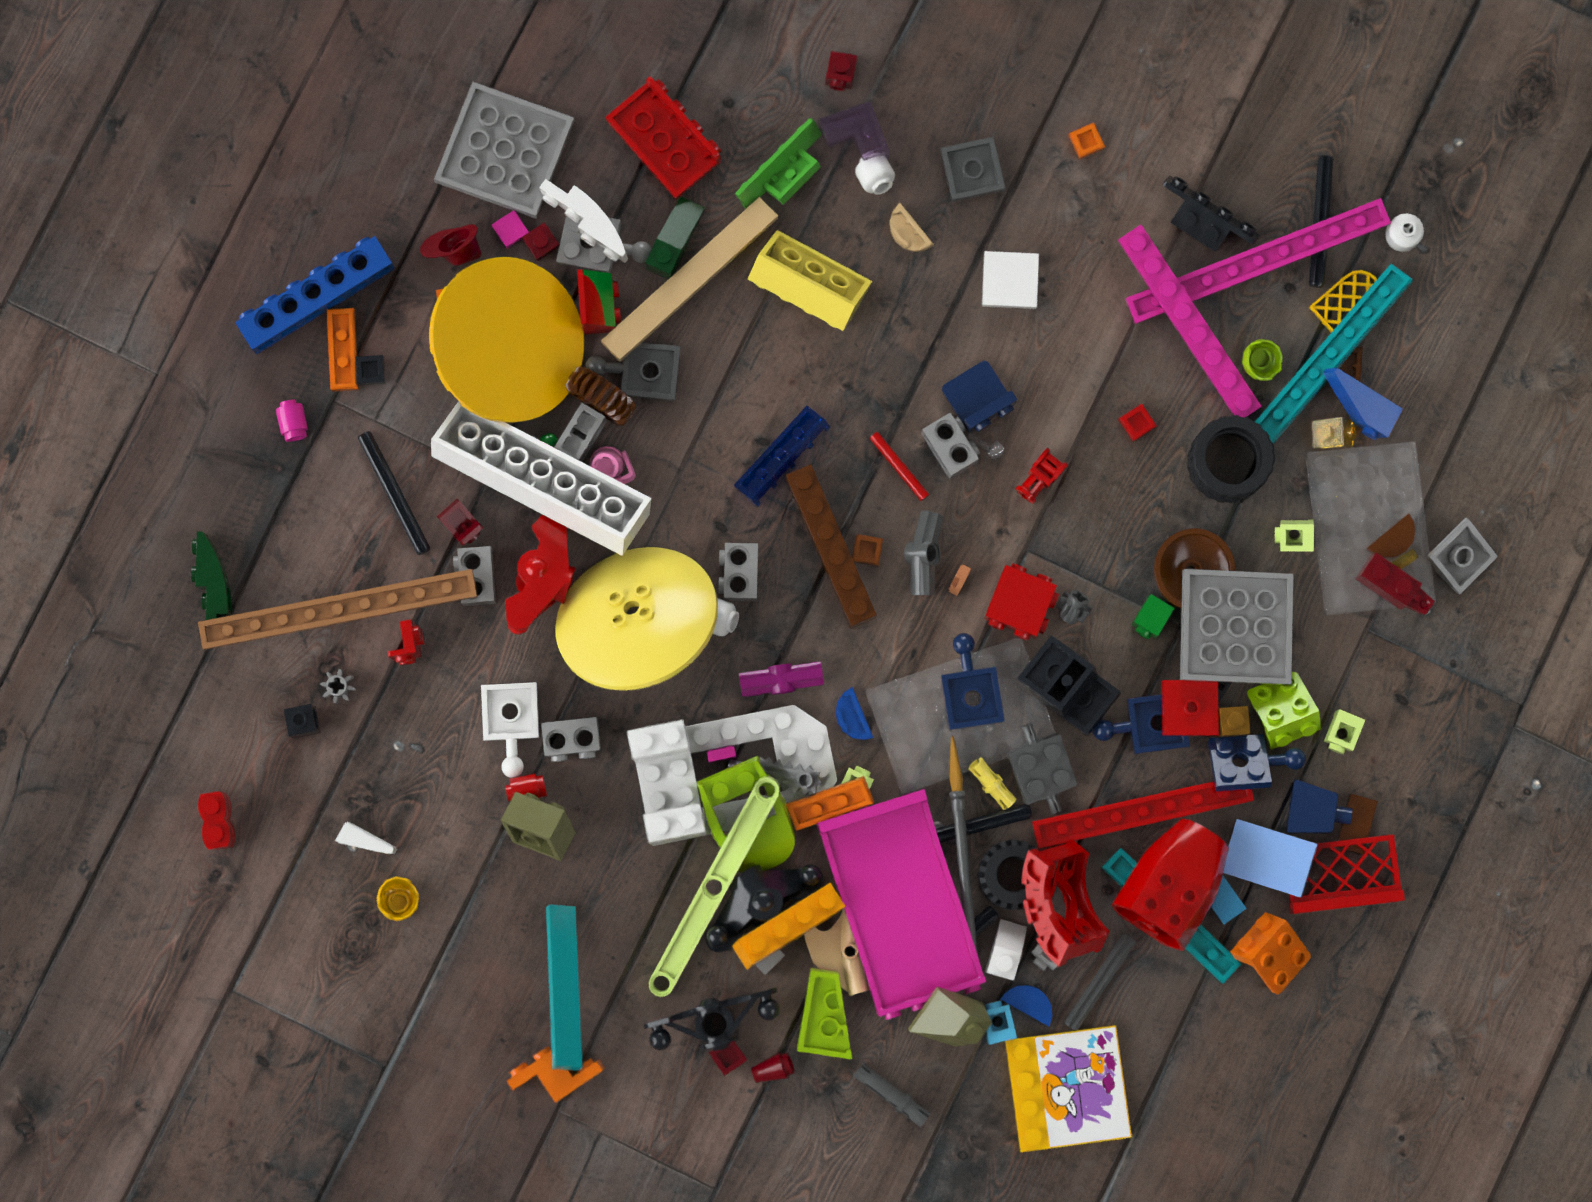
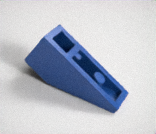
(1364, 406)

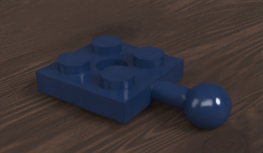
(982, 681)
(1144, 737)
(1253, 751)

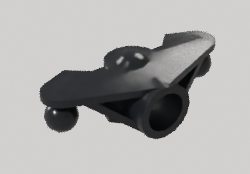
(759, 898)
(661, 1039)

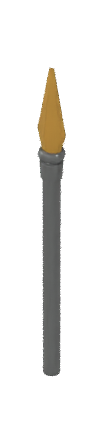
(958, 808)

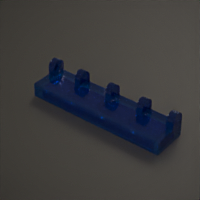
(781, 455)

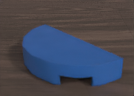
(851, 717)
(1030, 1001)

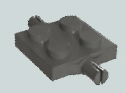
(1042, 768)

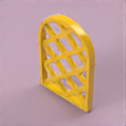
(1324, 320)

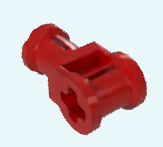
(1044, 472)

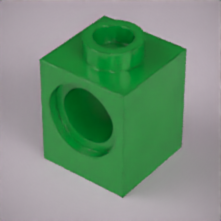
(1152, 617)

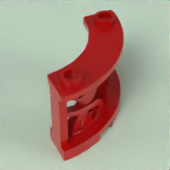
(1066, 869)

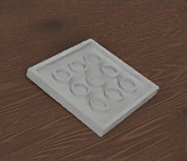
(503, 149)
(1236, 626)

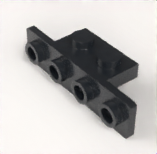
(1204, 219)

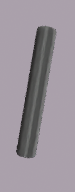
(1100, 981)

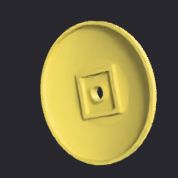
(644, 647)

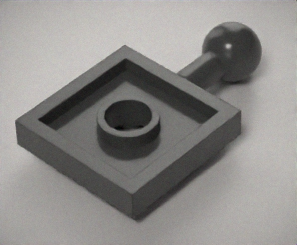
(633, 381)

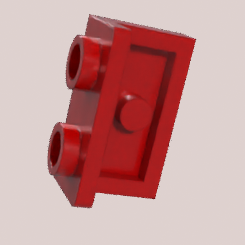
(412, 639)

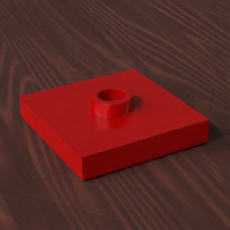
(1189, 708)

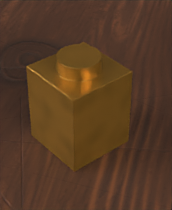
(1233, 721)

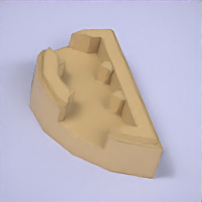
(907, 231)

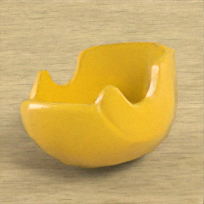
(397, 898)

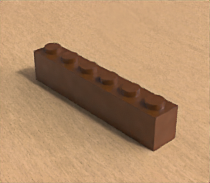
(830, 546)

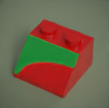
(597, 301)

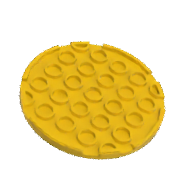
(506, 339)

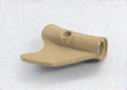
(828, 953)

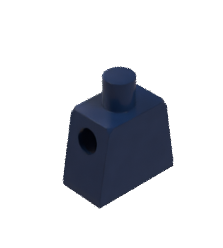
(1314, 810)

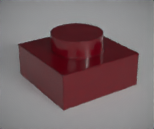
(540, 241)
(729, 1058)

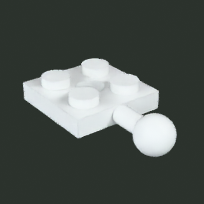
(523, 726)

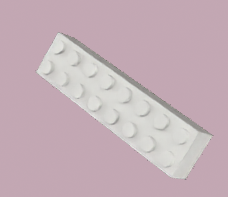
(542, 478)

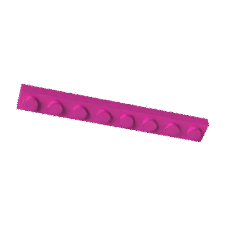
(1189, 322)

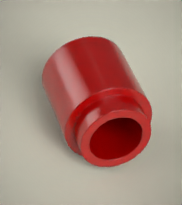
(526, 784)

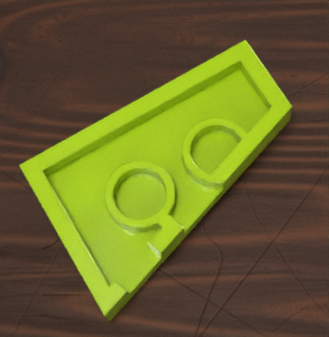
(823, 1017)

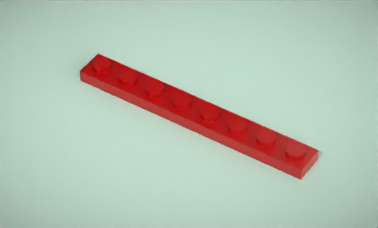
(1135, 813)

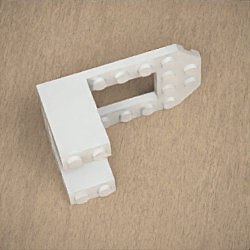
(669, 776)

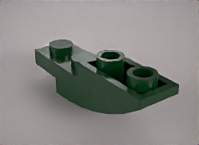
(212, 576)

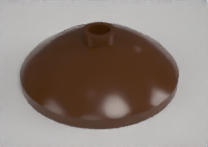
(1192, 549)

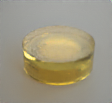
(1405, 559)

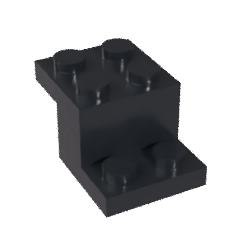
(1069, 685)

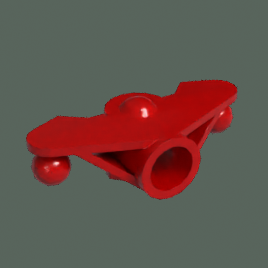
(541, 576)

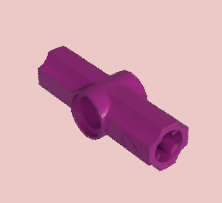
(781, 679)

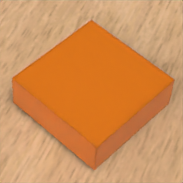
(1086, 140)

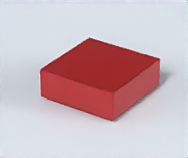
(1137, 422)

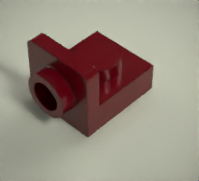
(841, 71)

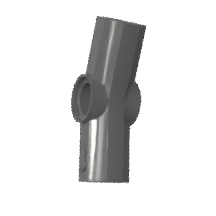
(924, 553)

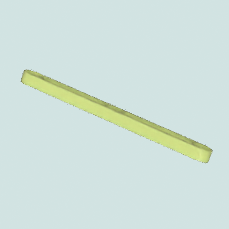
(722, 869)

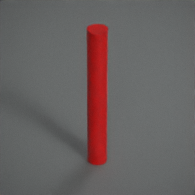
(899, 466)

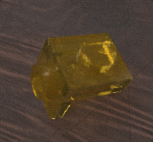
(1333, 433)

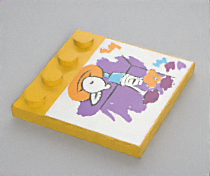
(1068, 1088)

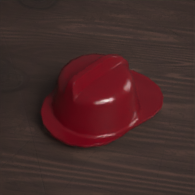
(454, 245)

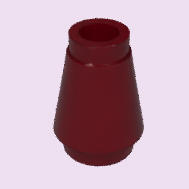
(774, 1068)

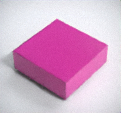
(510, 229)
(721, 754)

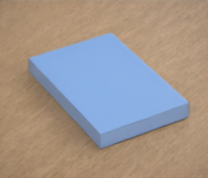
(1269, 858)

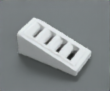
(358, 837)

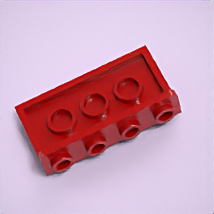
(664, 137)

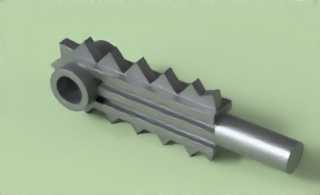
(787, 776)

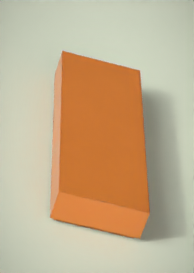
(342, 349)
(830, 803)

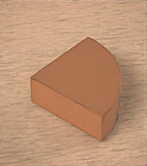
(959, 580)

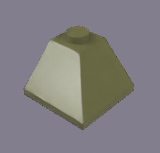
(951, 1019)

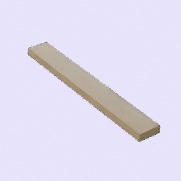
(689, 279)

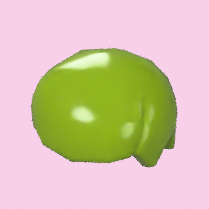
(1262, 360)

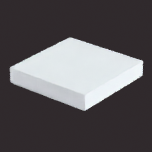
(1010, 280)

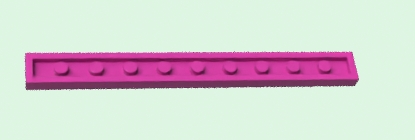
(1268, 257)

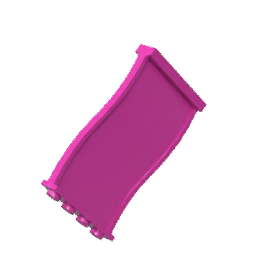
(901, 903)

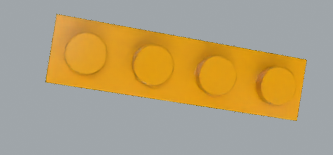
(788, 926)

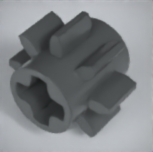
(1073, 607)

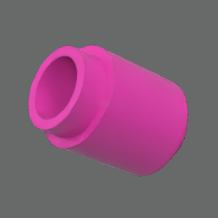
(292, 420)

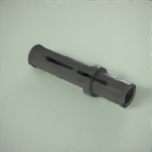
(888, 1092)

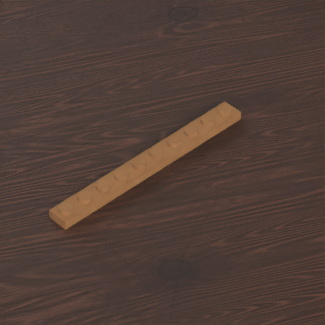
(337, 609)

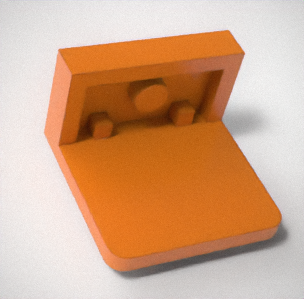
(1272, 951)

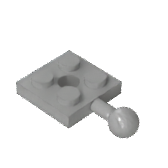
(574, 255)

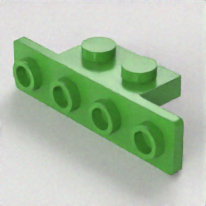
(785, 170)

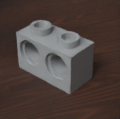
(581, 432)
(944, 448)
(747, 572)
(483, 574)
(571, 730)

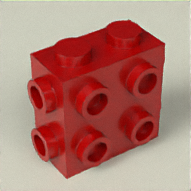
(1021, 602)

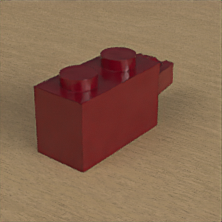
(1394, 585)

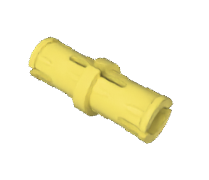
(992, 783)

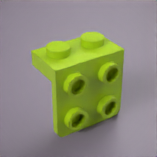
(1285, 711)

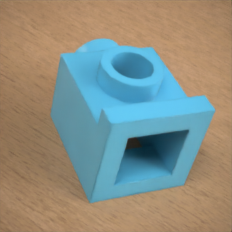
(1006, 1030)

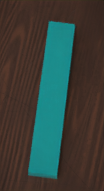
(1203, 944)
(564, 987)

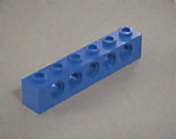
(308, 309)

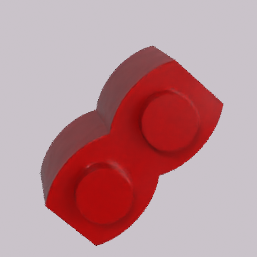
(216, 813)

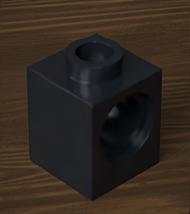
(302, 721)

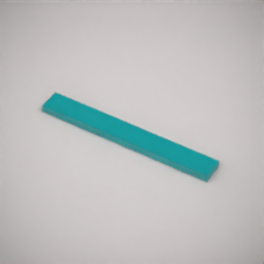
(1333, 351)

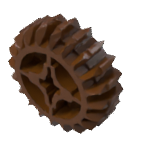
(600, 395)

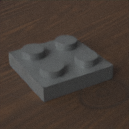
(972, 169)

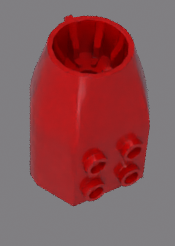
(1174, 884)

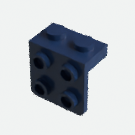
(978, 397)

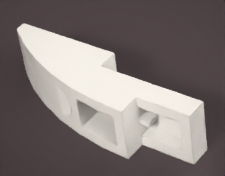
(594, 224)

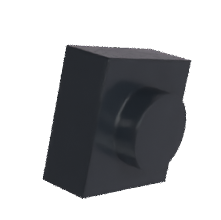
(370, 370)

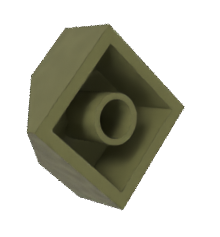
(538, 825)

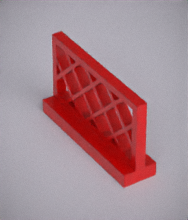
(1351, 897)

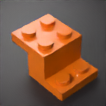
(556, 1081)

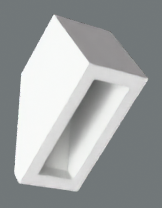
(1006, 950)

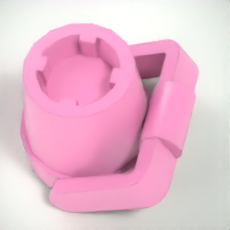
(612, 463)

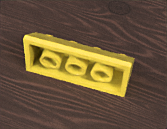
(809, 280)

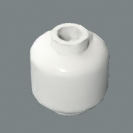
(875, 175)
(1406, 240)
(726, 619)

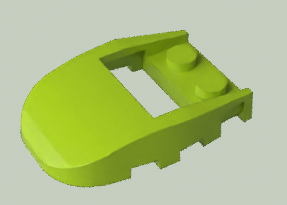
(777, 835)

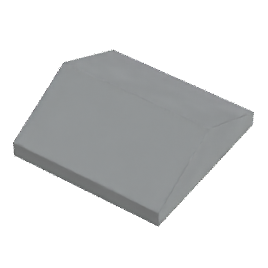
(1461, 556)

